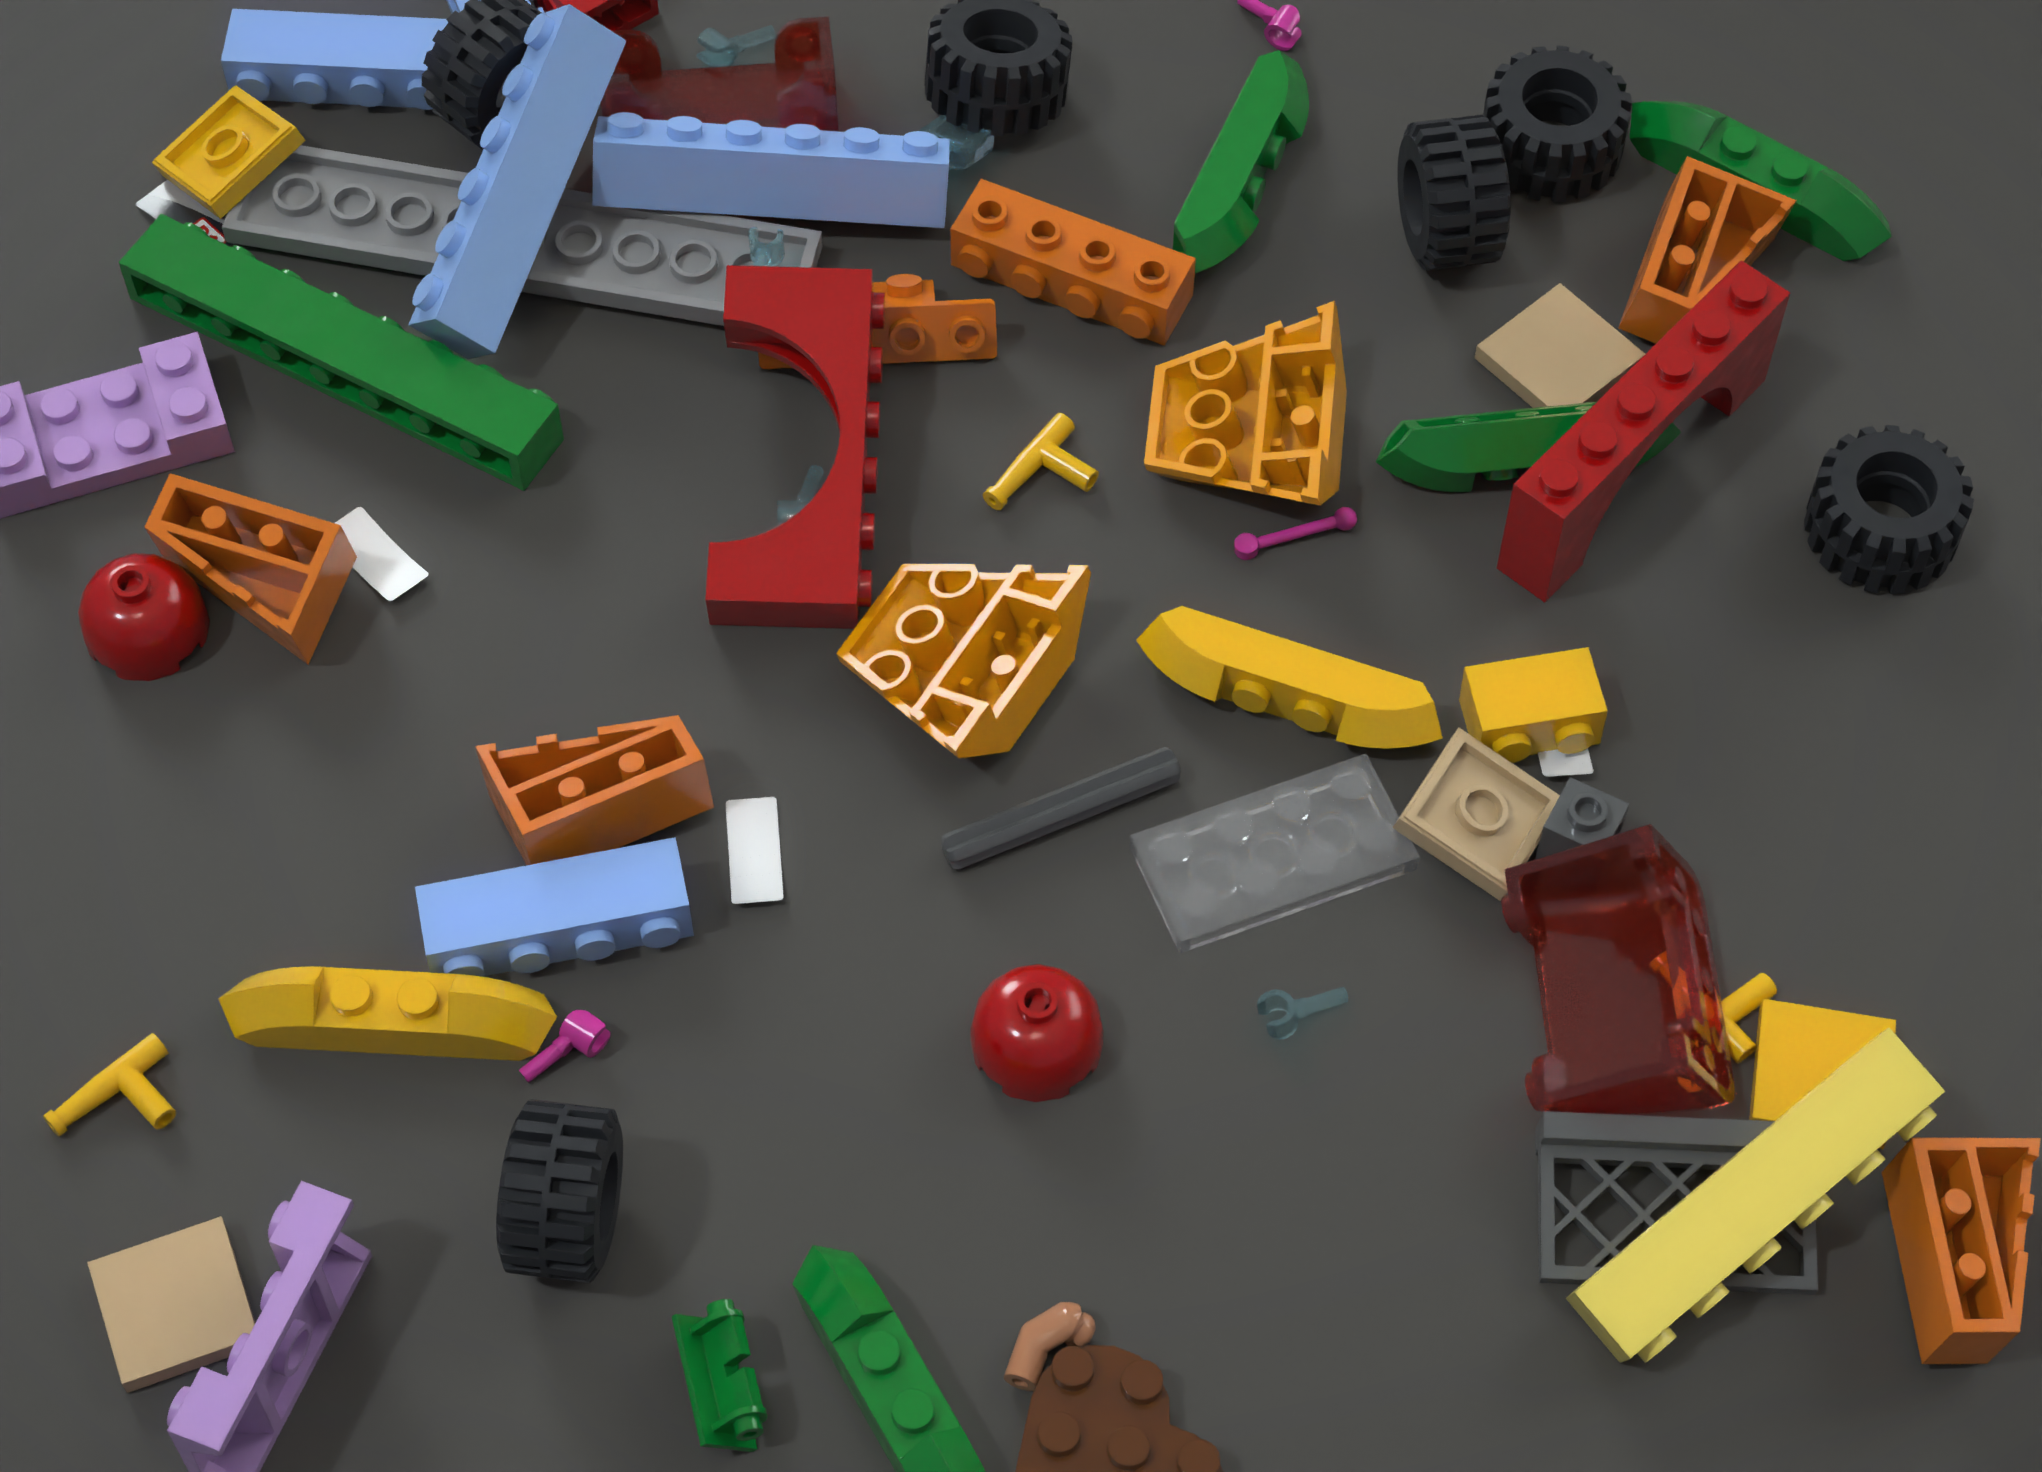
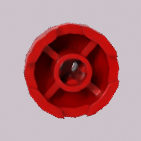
(142, 616)
(1037, 1032)

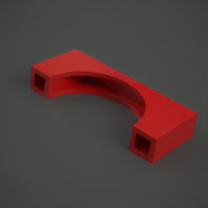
(1711, 353)
(812, 563)

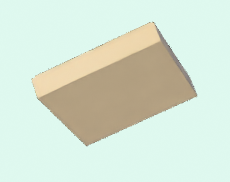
(1558, 352)
(1477, 813)
(172, 1303)

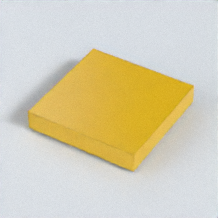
(228, 151)
(1802, 1048)

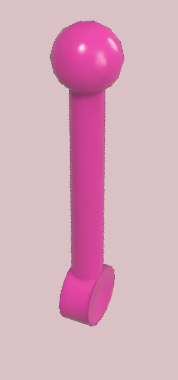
(1247, 545)

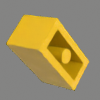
(1534, 704)

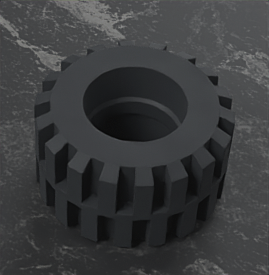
(473, 62)
(998, 65)
(1567, 91)
(1453, 192)
(1897, 471)
(559, 1191)

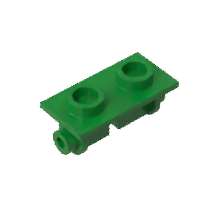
(721, 1395)

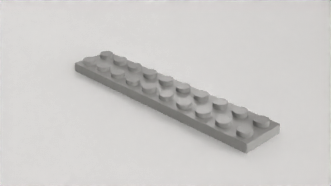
(598, 255)

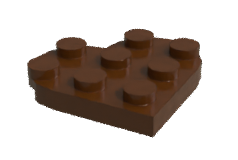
(1107, 1414)

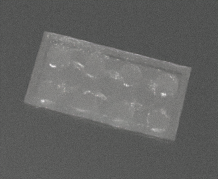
(1273, 853)

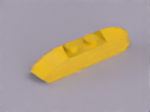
(1290, 680)
(388, 1013)

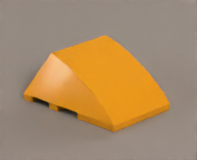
(1255, 412)
(969, 648)

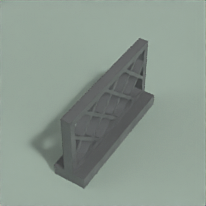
(1655, 1144)

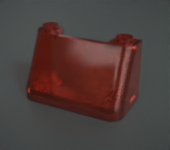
(777, 94)
(1622, 979)

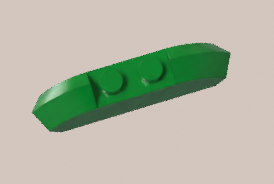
(1231, 182)
(1828, 206)
(1452, 449)
(881, 1365)

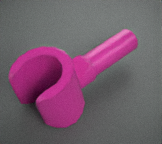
(1282, 23)
(577, 1031)

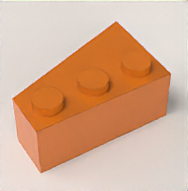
(1699, 236)
(256, 558)
(597, 788)
(1961, 1241)

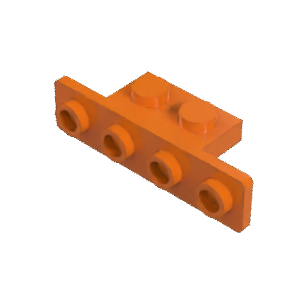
(925, 328)

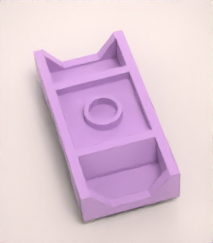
(110, 427)
(237, 1417)

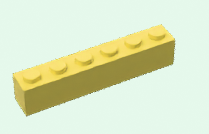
(1755, 1196)

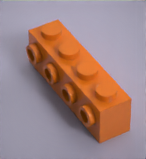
(1072, 262)

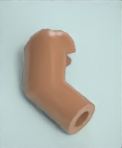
(1040, 1335)

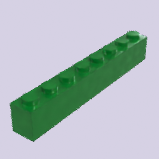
(343, 351)

